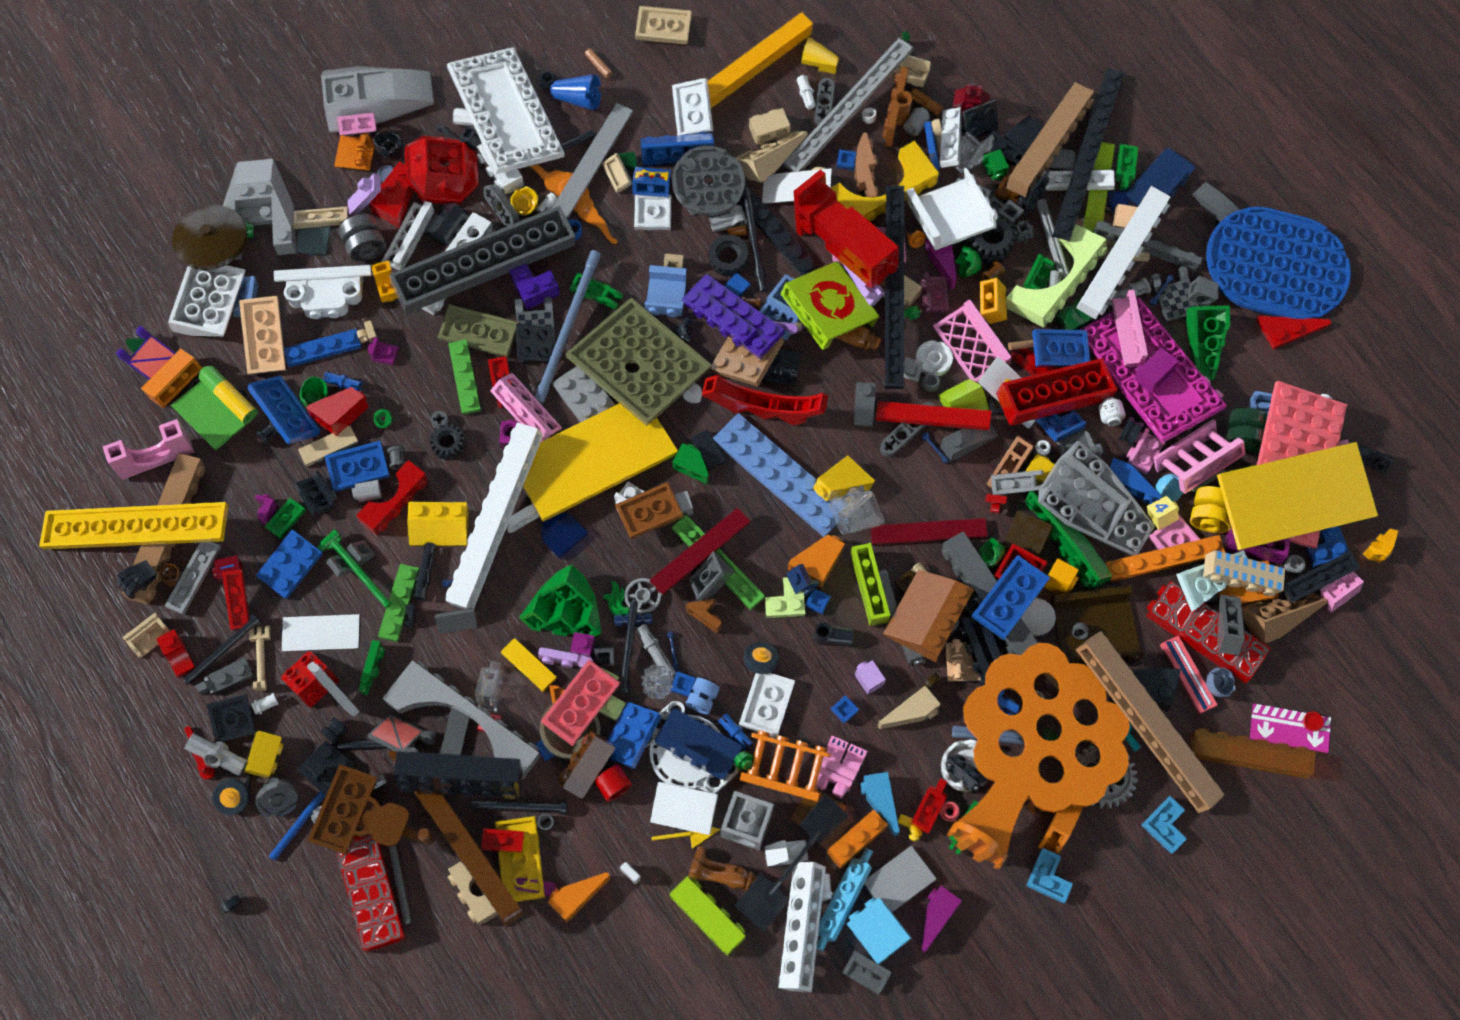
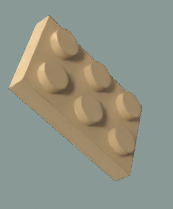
(663, 25)

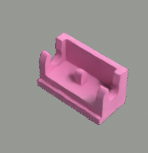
(357, 123)
(1341, 590)

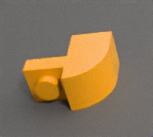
(381, 274)

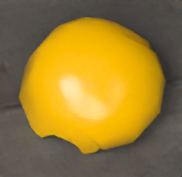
(524, 201)

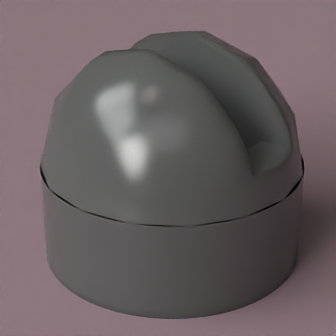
(1080, 635)
(546, 826)

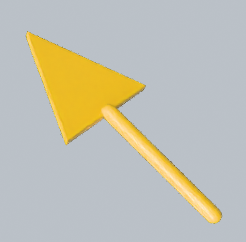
(696, 838)

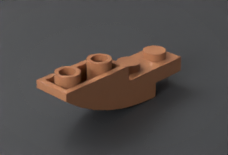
(865, 167)

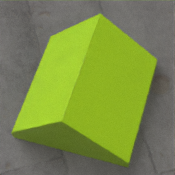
(965, 395)

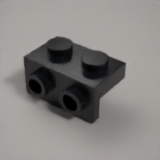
(316, 494)

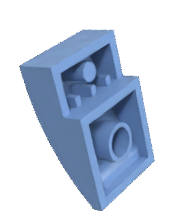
(777, 308)

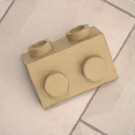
(917, 70)

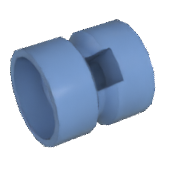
(706, 690)

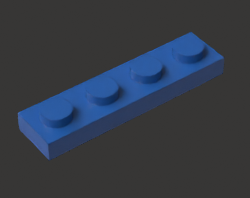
(322, 348)

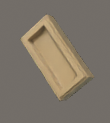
(617, 173)

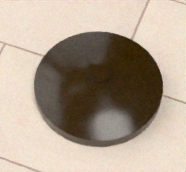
(209, 237)

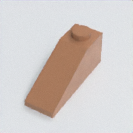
(1014, 457)

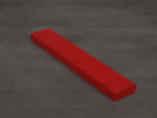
(933, 415)

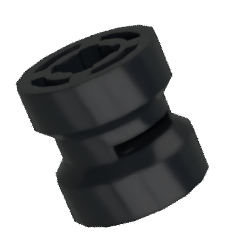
(334, 730)

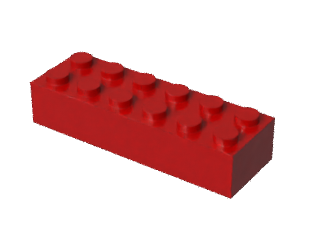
(1055, 391)

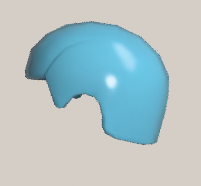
(1169, 487)

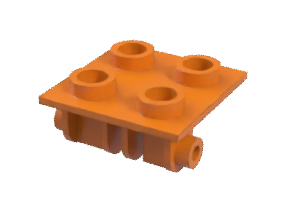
(355, 152)

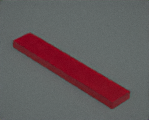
(927, 531)
(699, 551)

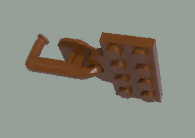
(353, 812)

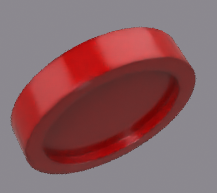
(1313, 721)

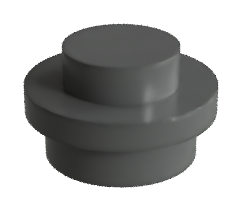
(931, 382)

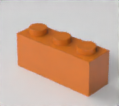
(171, 378)
(857, 839)

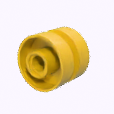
(1210, 511)

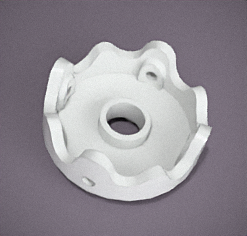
(965, 749)

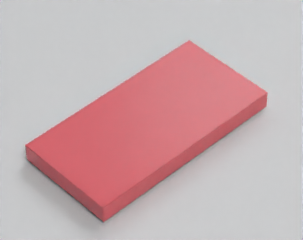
(580, 702)

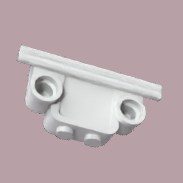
(324, 290)

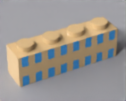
(1244, 573)

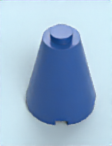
(578, 91)

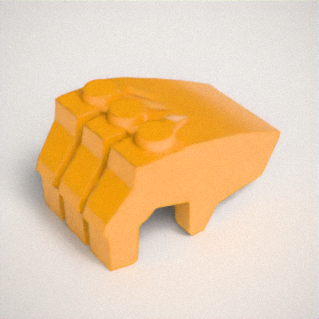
(1383, 548)

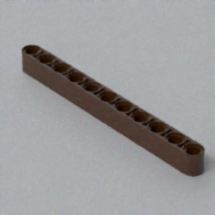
(469, 854)

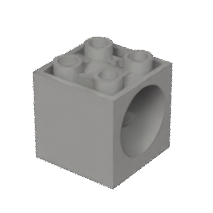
(746, 820)

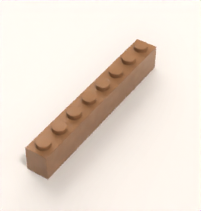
(1050, 139)
(178, 490)

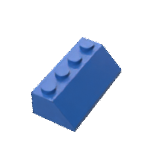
(671, 149)

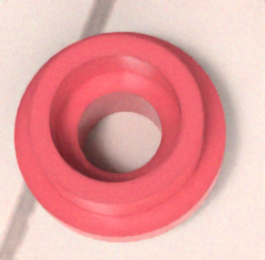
(950, 805)

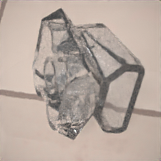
(856, 511)

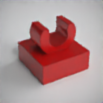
(995, 501)

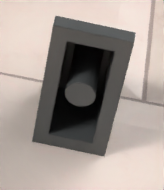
(864, 404)

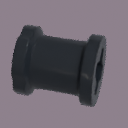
(267, 433)

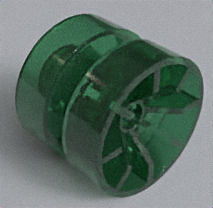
(1249, 426)

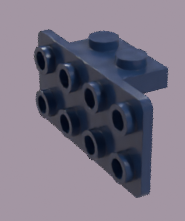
(1165, 174)
(698, 744)

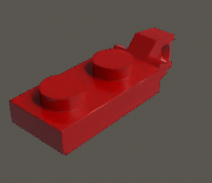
(930, 807)

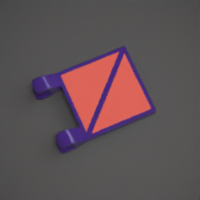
(149, 356)

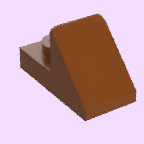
(701, 611)

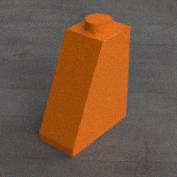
(819, 558)
(1060, 829)

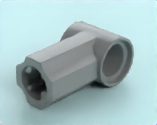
(732, 218)

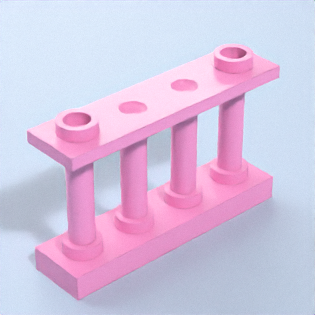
(1201, 470)

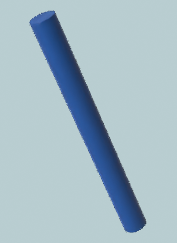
(297, 825)

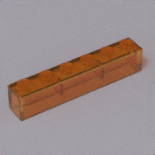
(1252, 754)

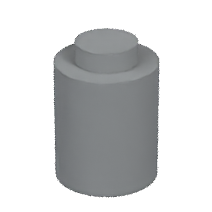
(916, 121)
(367, 491)

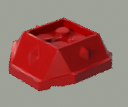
(436, 182)

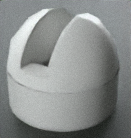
(869, 115)

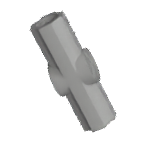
(216, 754)

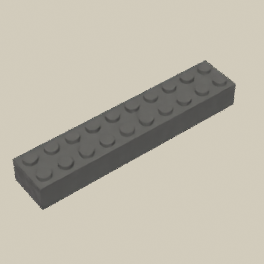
(482, 259)

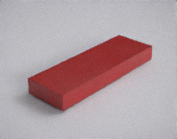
(236, 598)

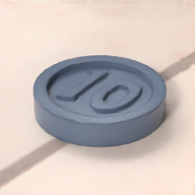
(384, 171)

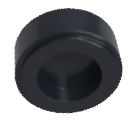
(231, 904)

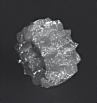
(657, 681)

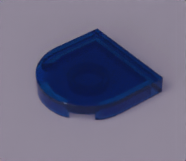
(562, 533)

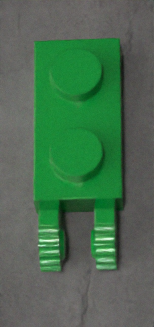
(598, 292)

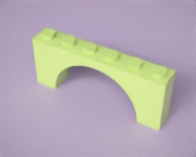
(1042, 304)

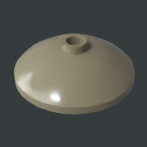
(560, 747)

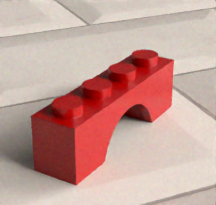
(378, 515)

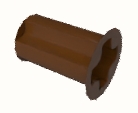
(737, 231)

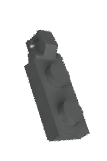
(226, 678)

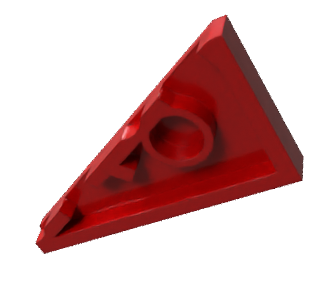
(1284, 330)

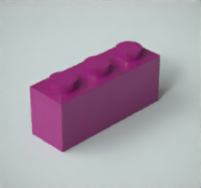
(1272, 551)

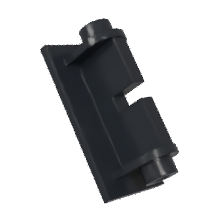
(1375, 460)
(959, 766)

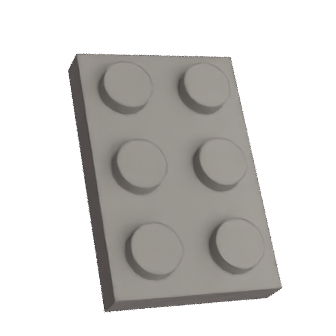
(582, 394)

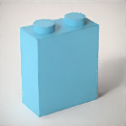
(878, 929)

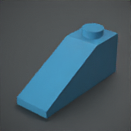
(879, 796)

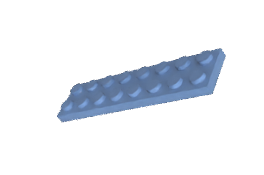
(776, 472)

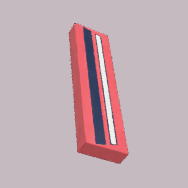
(1189, 675)

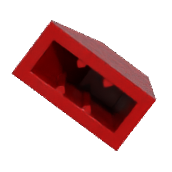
(338, 410)

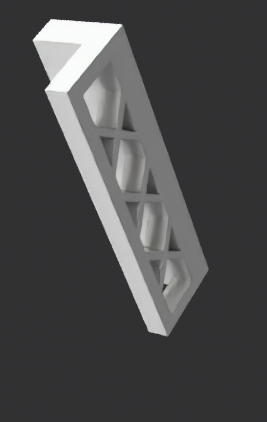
(410, 238)

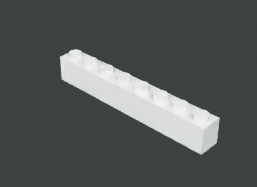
(1123, 252)

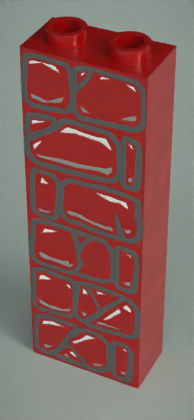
(1200, 632)
(371, 894)

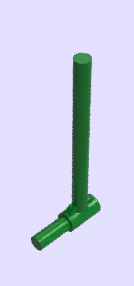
(332, 541)

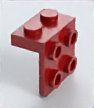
(304, 682)

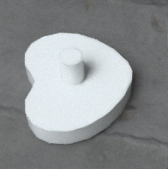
(693, 394)

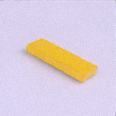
(528, 665)

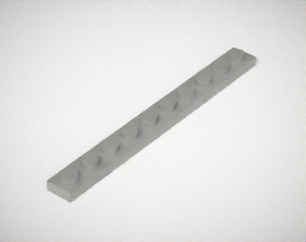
(848, 106)

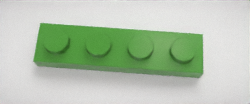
(464, 377)
(400, 597)

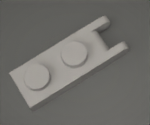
(1015, 482)

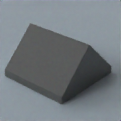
(710, 577)

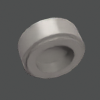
(1294, 564)

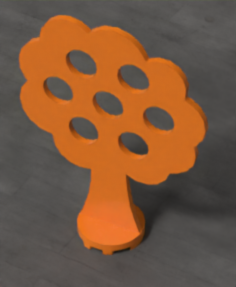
(990, 823)

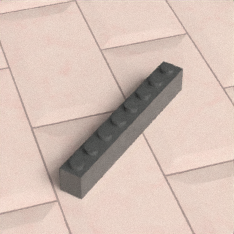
(977, 576)

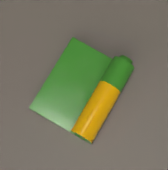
(215, 408)

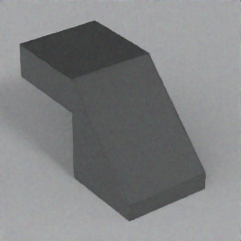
(1009, 210)
(358, 551)

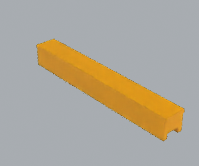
(759, 58)

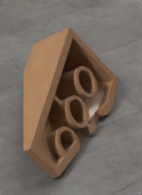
(1277, 618)

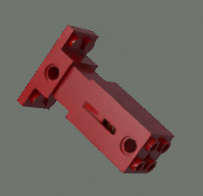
(845, 231)

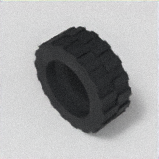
(721, 243)

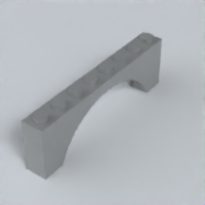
(420, 688)

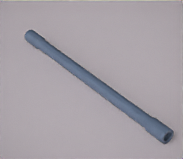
(543, 387)

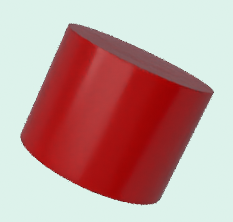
(613, 783)

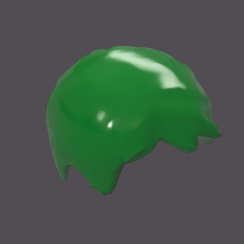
(969, 262)
(313, 390)
(992, 553)

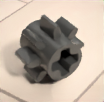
(1026, 228)

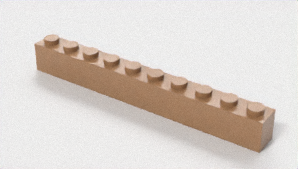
(1150, 722)

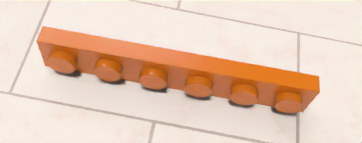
(1163, 558)

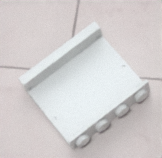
(953, 212)

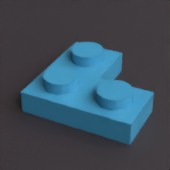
(1160, 825)
(1043, 878)

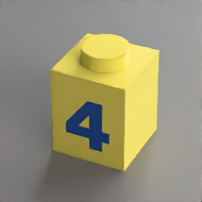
(1163, 512)

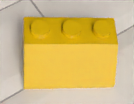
(438, 523)

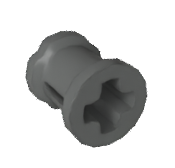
(396, 457)

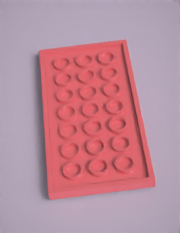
(1300, 425)

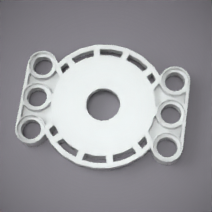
(680, 770)

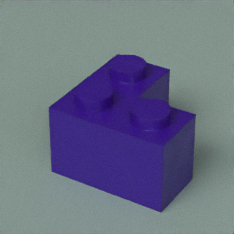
(535, 289)

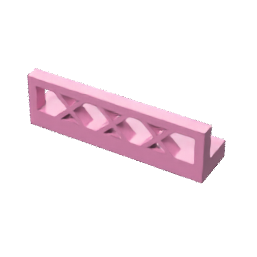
(1129, 330)
(522, 409)

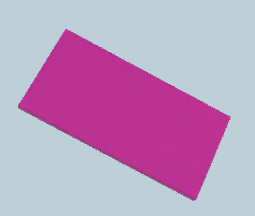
(1179, 401)

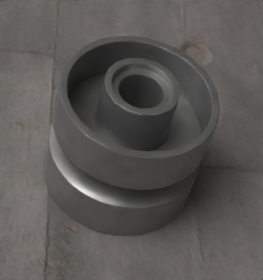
(362, 237)

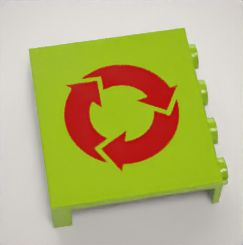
(828, 303)

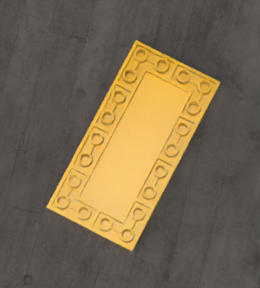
(593, 459)
(1297, 495)

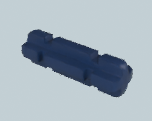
(647, 619)

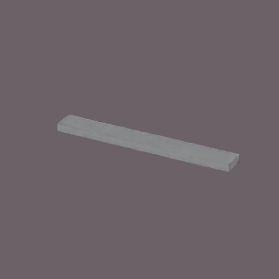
(593, 159)

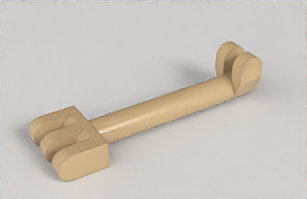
(260, 685)

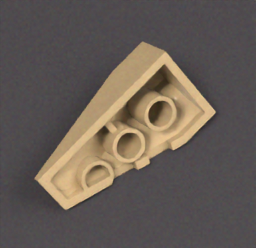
(765, 162)

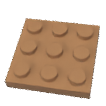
(742, 365)

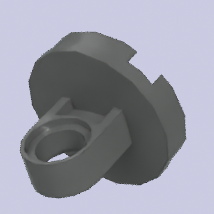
(276, 798)

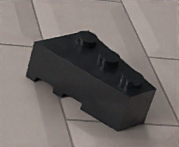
(1159, 684)

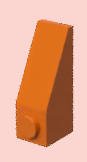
(575, 896)

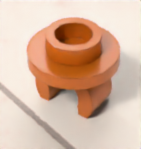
(916, 239)

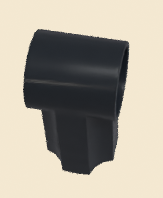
(835, 635)

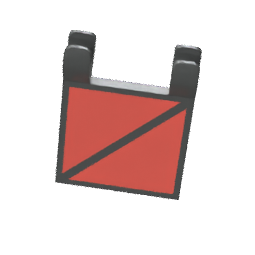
(399, 734)

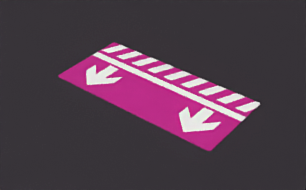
(1287, 727)

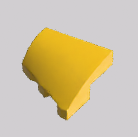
(819, 56)

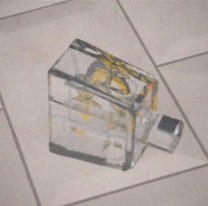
(489, 687)

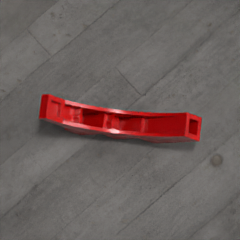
(764, 405)

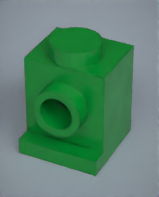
(995, 165)

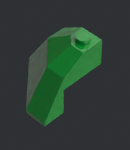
(564, 605)

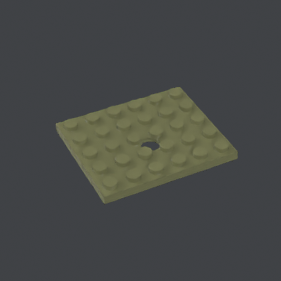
(637, 337)

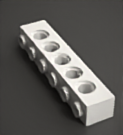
(474, 226)
(802, 927)

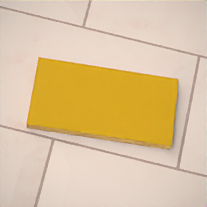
(523, 864)

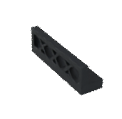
(1320, 577)

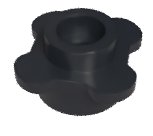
(546, 76)

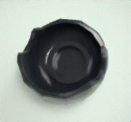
(387, 144)

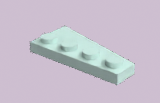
(1198, 588)

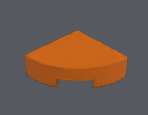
(556, 692)

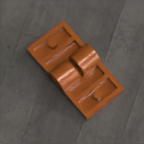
(898, 108)

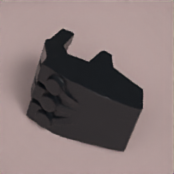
(136, 578)

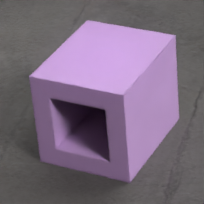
(869, 676)

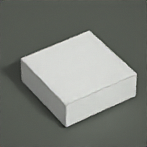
(630, 873)

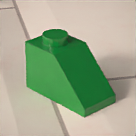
(690, 463)

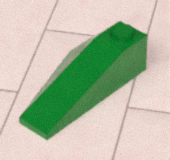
(1206, 336)

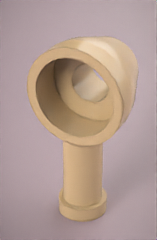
(937, 133)

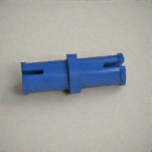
(342, 381)
(735, 732)

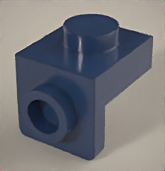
(801, 581)

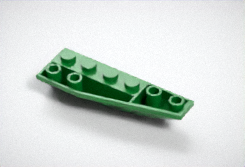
(1073, 546)

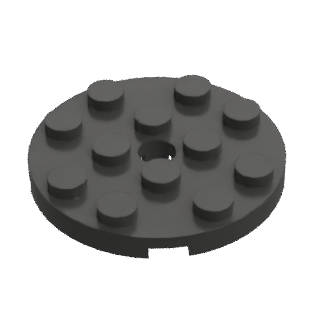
(702, 197)

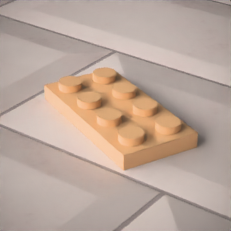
(262, 335)

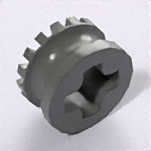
(434, 417)

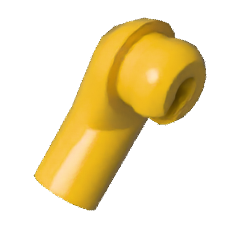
(915, 832)

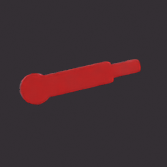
(204, 770)

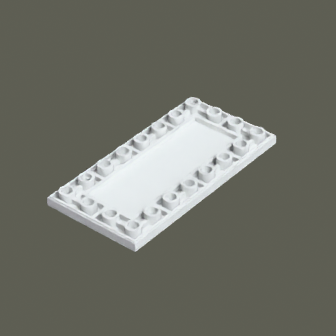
(505, 110)

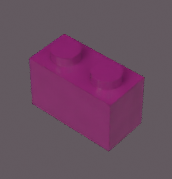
(1156, 370)

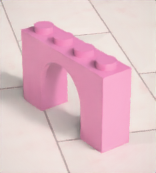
(132, 462)

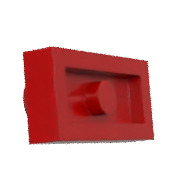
(503, 840)

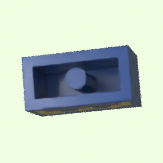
(651, 182)

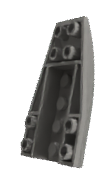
(374, 90)
(1094, 501)

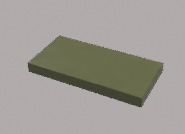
(481, 330)

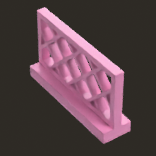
(983, 330)

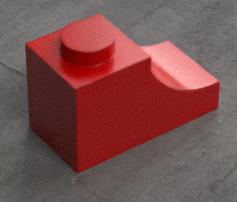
(176, 653)

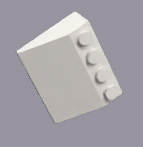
(206, 301)

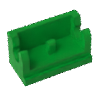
(1039, 274)

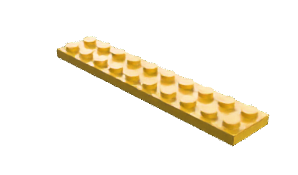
(134, 525)

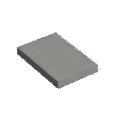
(332, 689)
(900, 879)

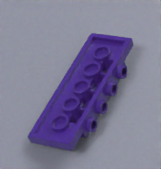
(733, 317)

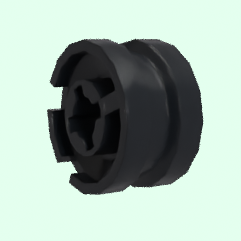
(1131, 431)

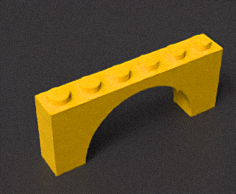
(918, 174)

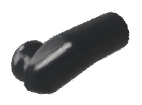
(682, 330)

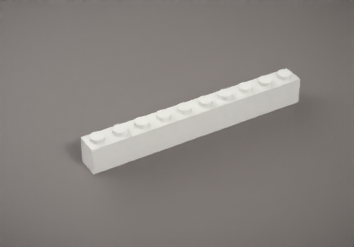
(494, 516)

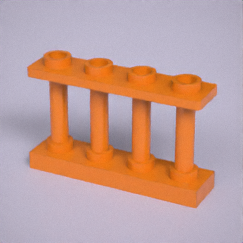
(772, 780)

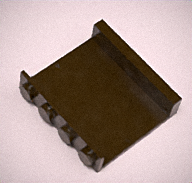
(1102, 611)

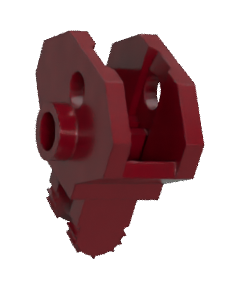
(970, 97)

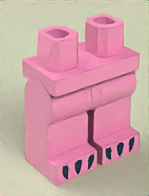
(839, 773)

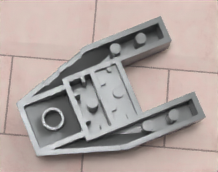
(262, 199)

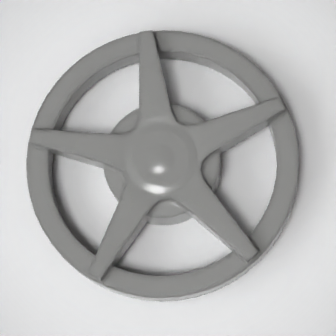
(642, 596)

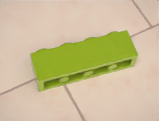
(870, 584)
(707, 915)

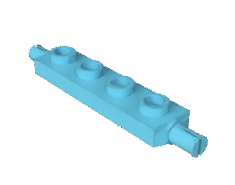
(843, 899)

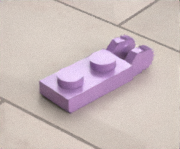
(566, 659)

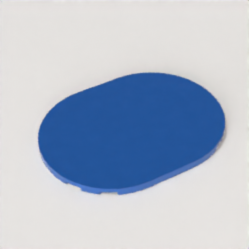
(1278, 263)

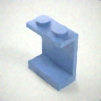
(666, 290)

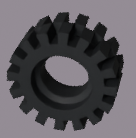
(436, 437)

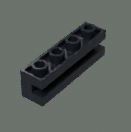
(979, 645)

